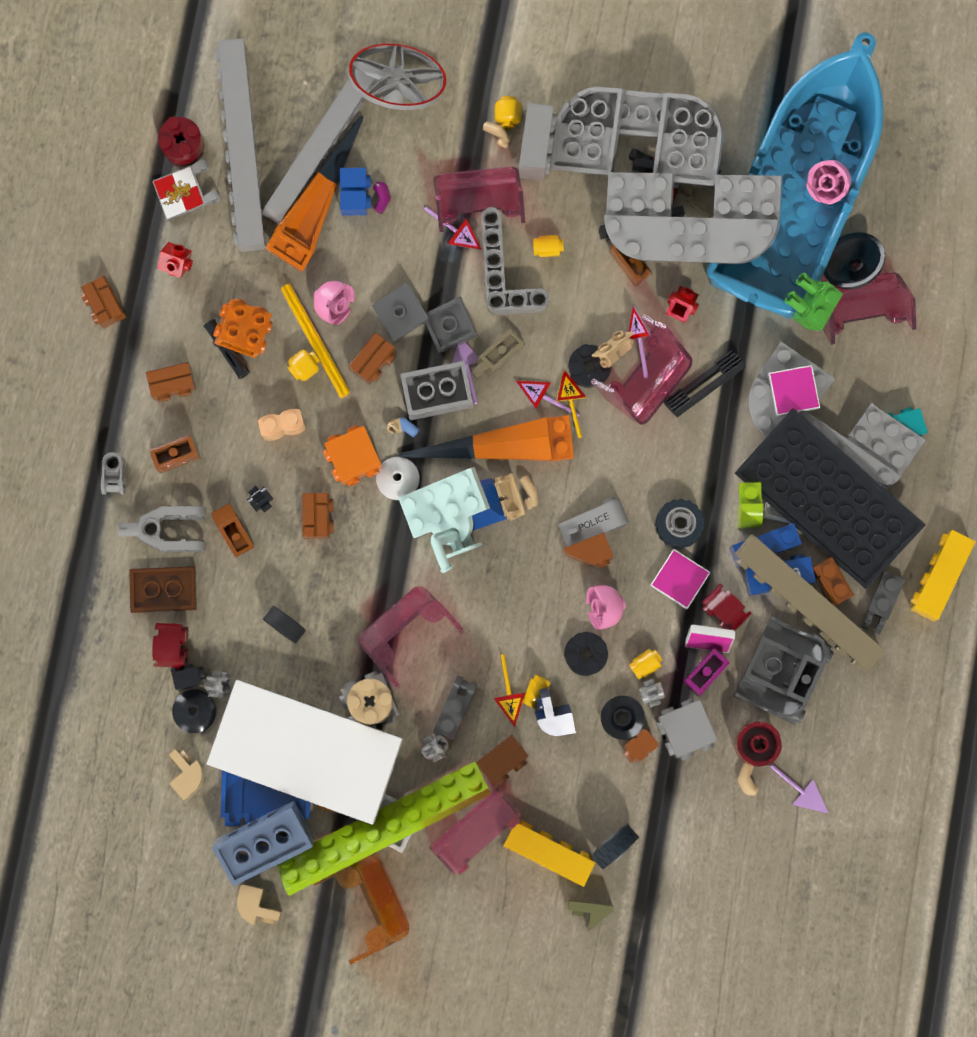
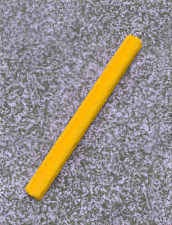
(315, 340)

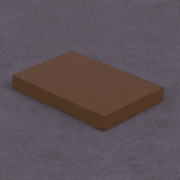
(163, 589)

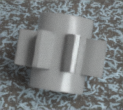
(218, 684)
(651, 693)
(434, 747)

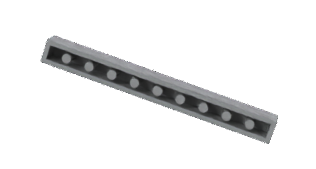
(241, 144)

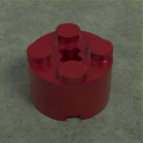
(186, 151)
(725, 608)
(169, 645)
(770, 741)

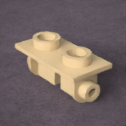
(607, 351)
(512, 501)

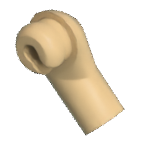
(497, 130)
(531, 490)
(745, 780)

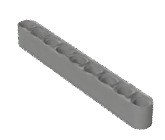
(318, 148)

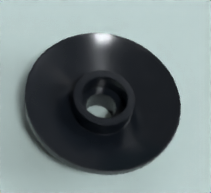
(622, 706)
(205, 711)

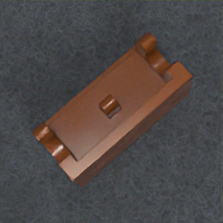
(634, 269)

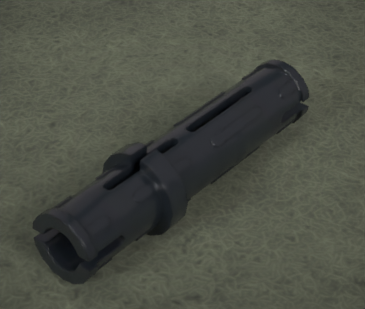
(231, 356)

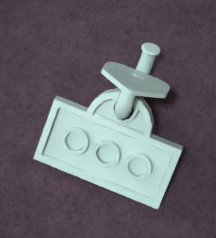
(446, 512)

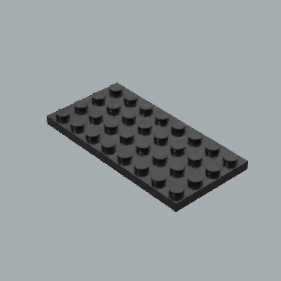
(830, 498)

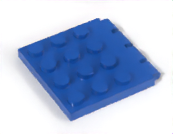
(253, 800)

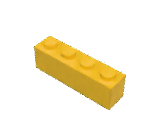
(943, 575)
(550, 854)

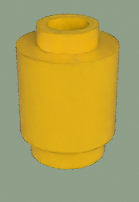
(548, 246)
(646, 663)

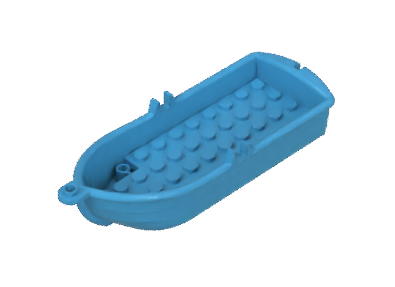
(823, 117)

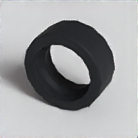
(284, 624)

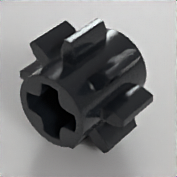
(259, 499)

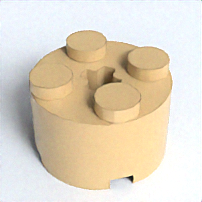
(370, 688)

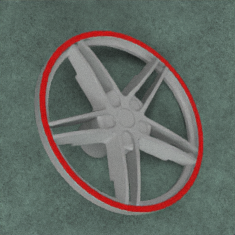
(395, 80)

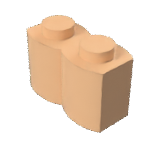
(276, 426)

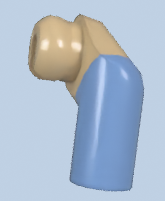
(401, 425)

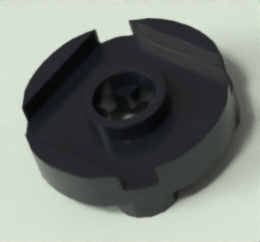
(578, 369)
(597, 648)

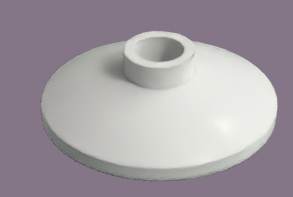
(395, 489)

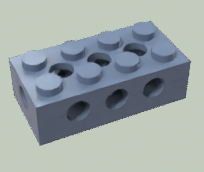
(260, 857)

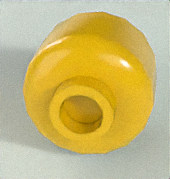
(508, 112)
(303, 365)

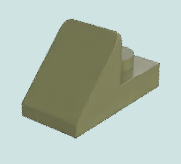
(596, 912)

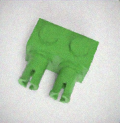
(816, 305)

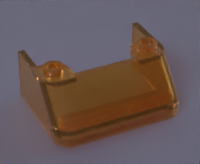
(381, 900)

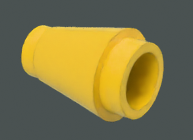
(533, 692)

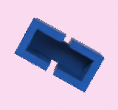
(354, 191)

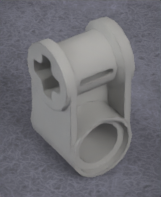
(113, 479)

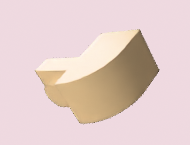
(190, 779)
(250, 906)

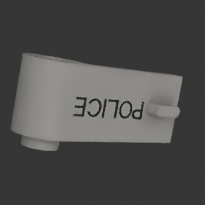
(596, 521)

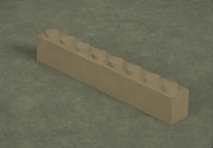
(809, 602)

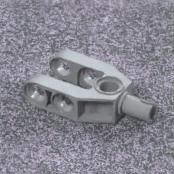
(156, 518)

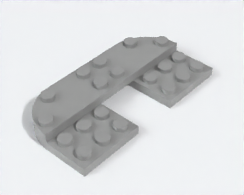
(686, 130)
(740, 231)
(875, 443)

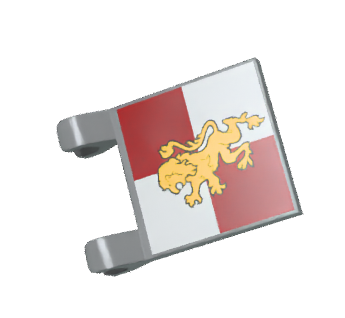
(181, 191)

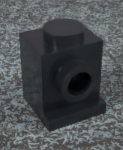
(188, 677)

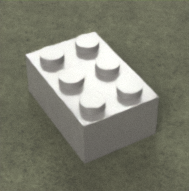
(537, 142)
(437, 390)

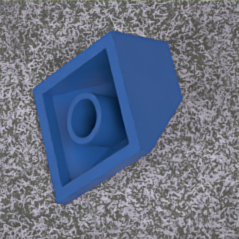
(492, 515)

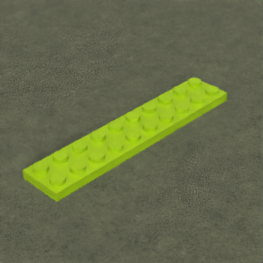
(391, 825)

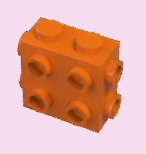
(243, 328)
(352, 456)

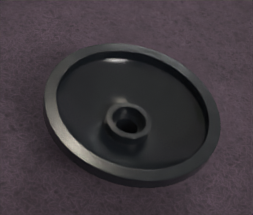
(851, 252)

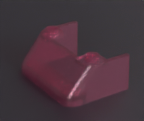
(476, 191)
(882, 297)
(666, 367)
(376, 636)
(475, 831)

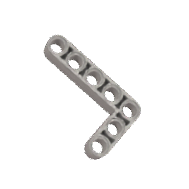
(497, 271)

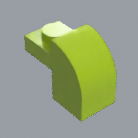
(750, 506)

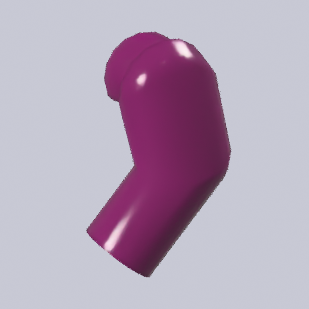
(384, 196)

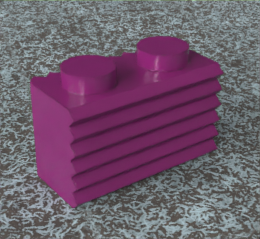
(706, 672)

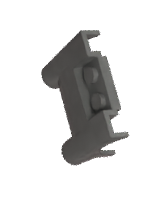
(784, 671)

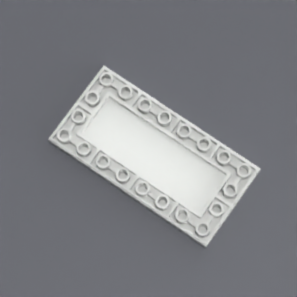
(305, 751)

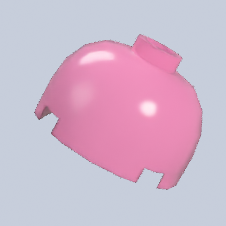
(829, 181)
(332, 301)
(606, 606)

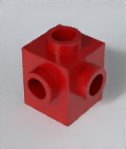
(175, 259)
(682, 303)

